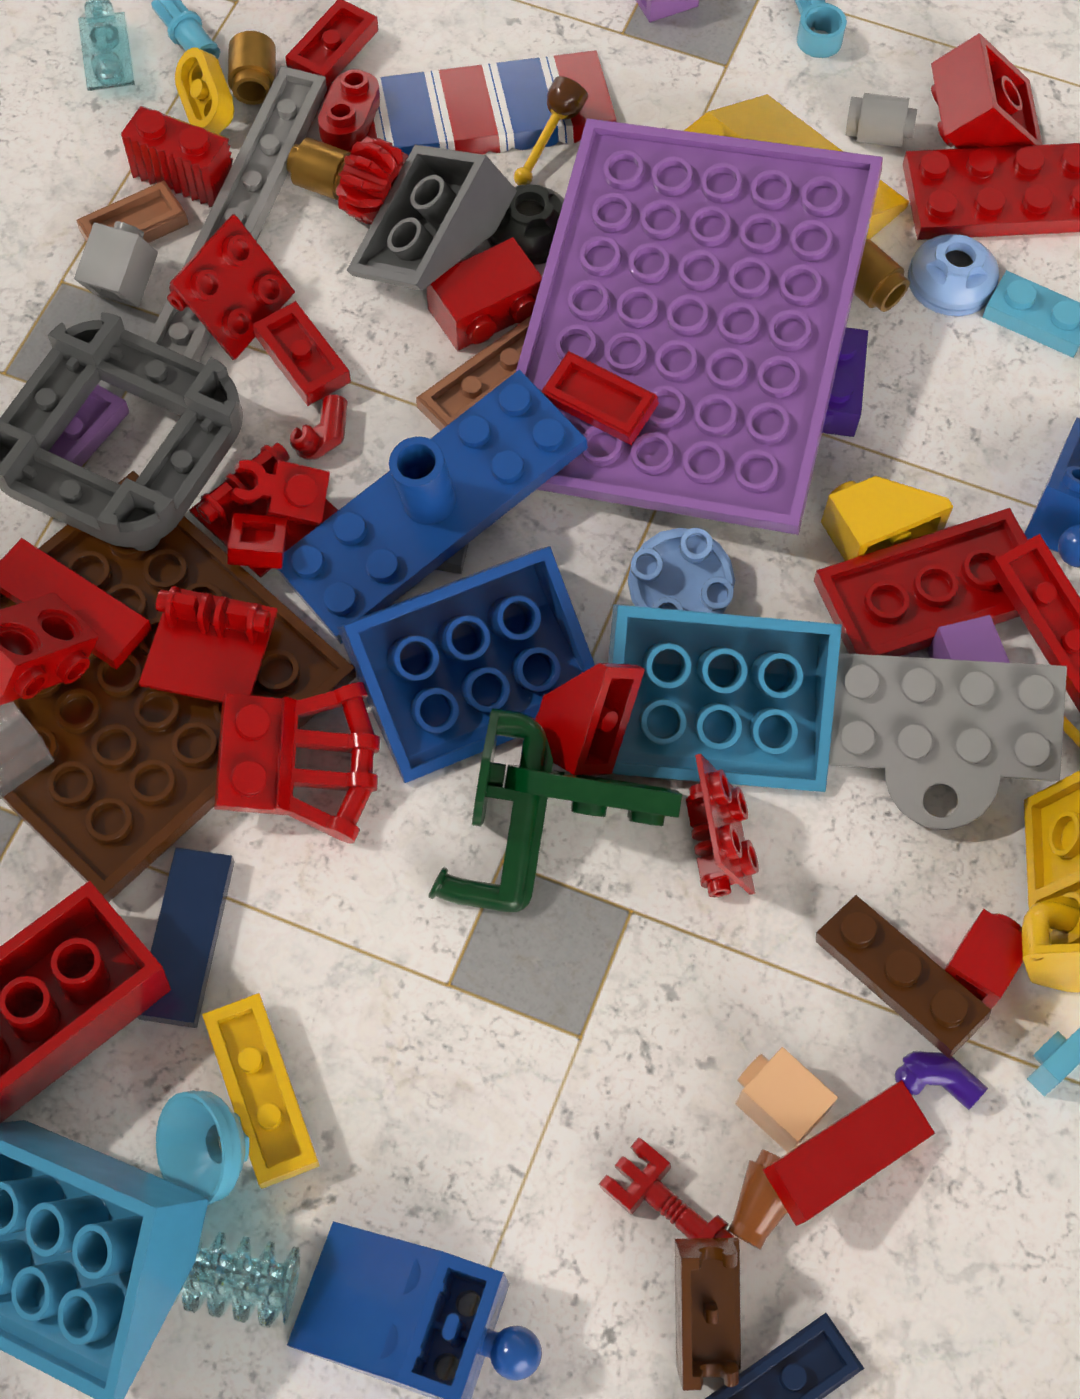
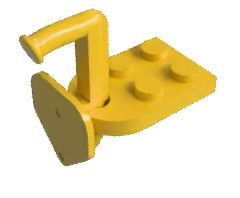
(1053, 886)

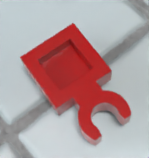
(290, 490)

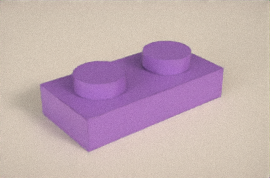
(90, 426)

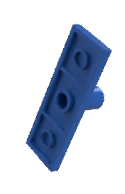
(431, 503)

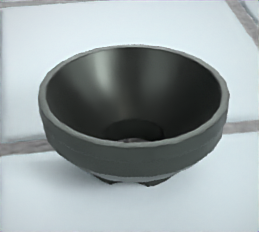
(531, 232)

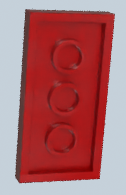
(994, 190)
(904, 592)

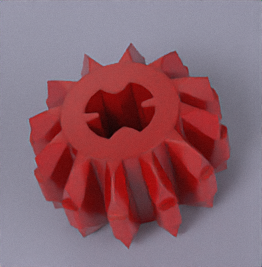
(368, 177)

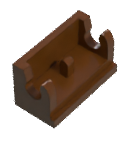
(707, 1310)

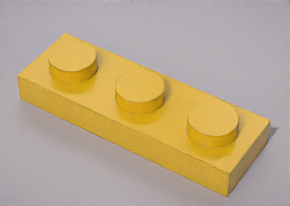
(260, 1090)

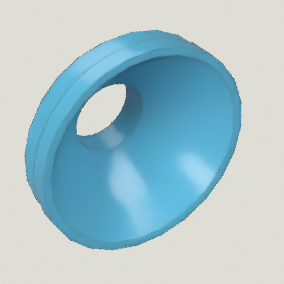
(190, 1144)

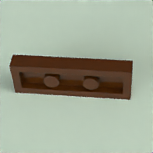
(903, 976)

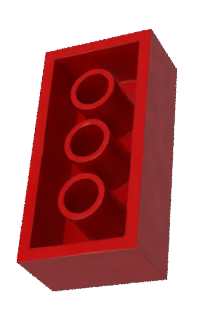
(67, 991)

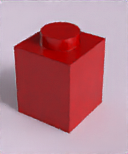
(988, 957)

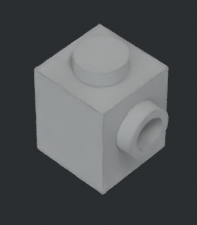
(116, 263)

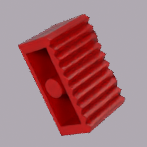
(178, 153)

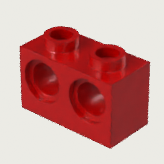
(41, 647)

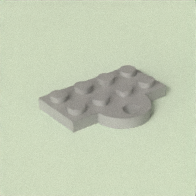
(948, 727)

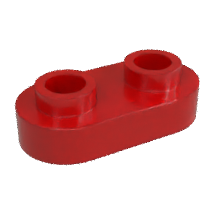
(349, 109)

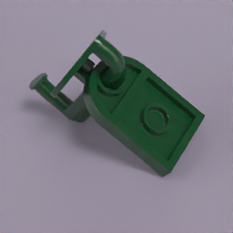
(529, 789)

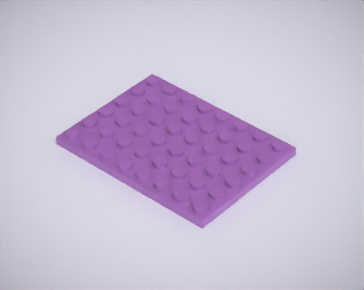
(721, 290)

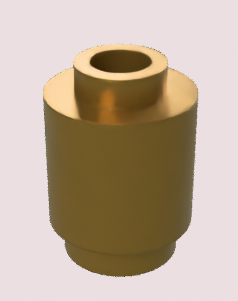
(251, 66)
(316, 166)
(880, 279)

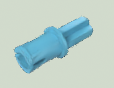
(184, 26)

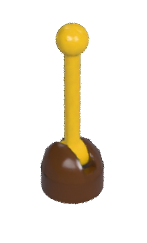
(564, 102)

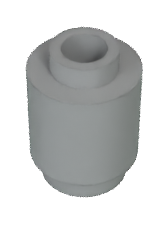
(880, 119)

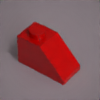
(589, 717)

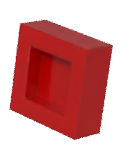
(257, 541)

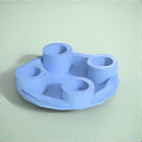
(682, 572)

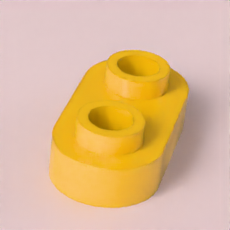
(204, 90)

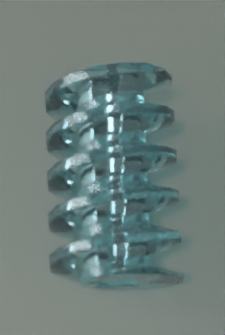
(243, 1281)

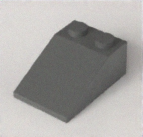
(432, 217)

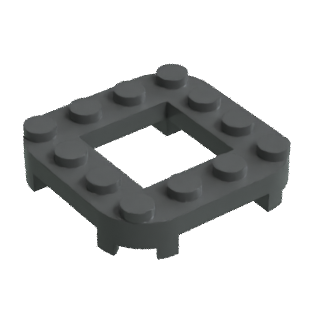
(154, 504)

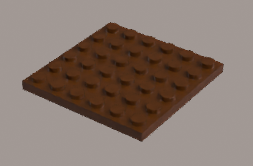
(136, 759)

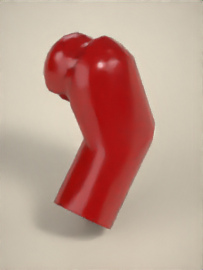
(317, 441)

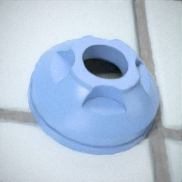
(952, 288)

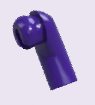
(938, 1070)

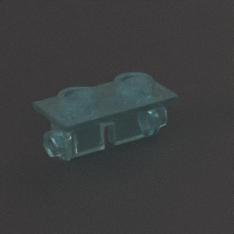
(105, 46)

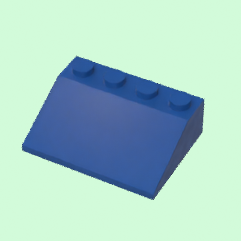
(462, 650)

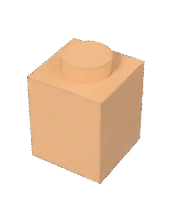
(783, 1098)

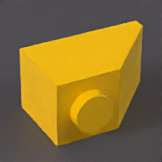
(880, 515)

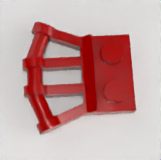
(260, 752)

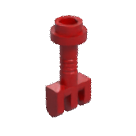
(648, 1186)

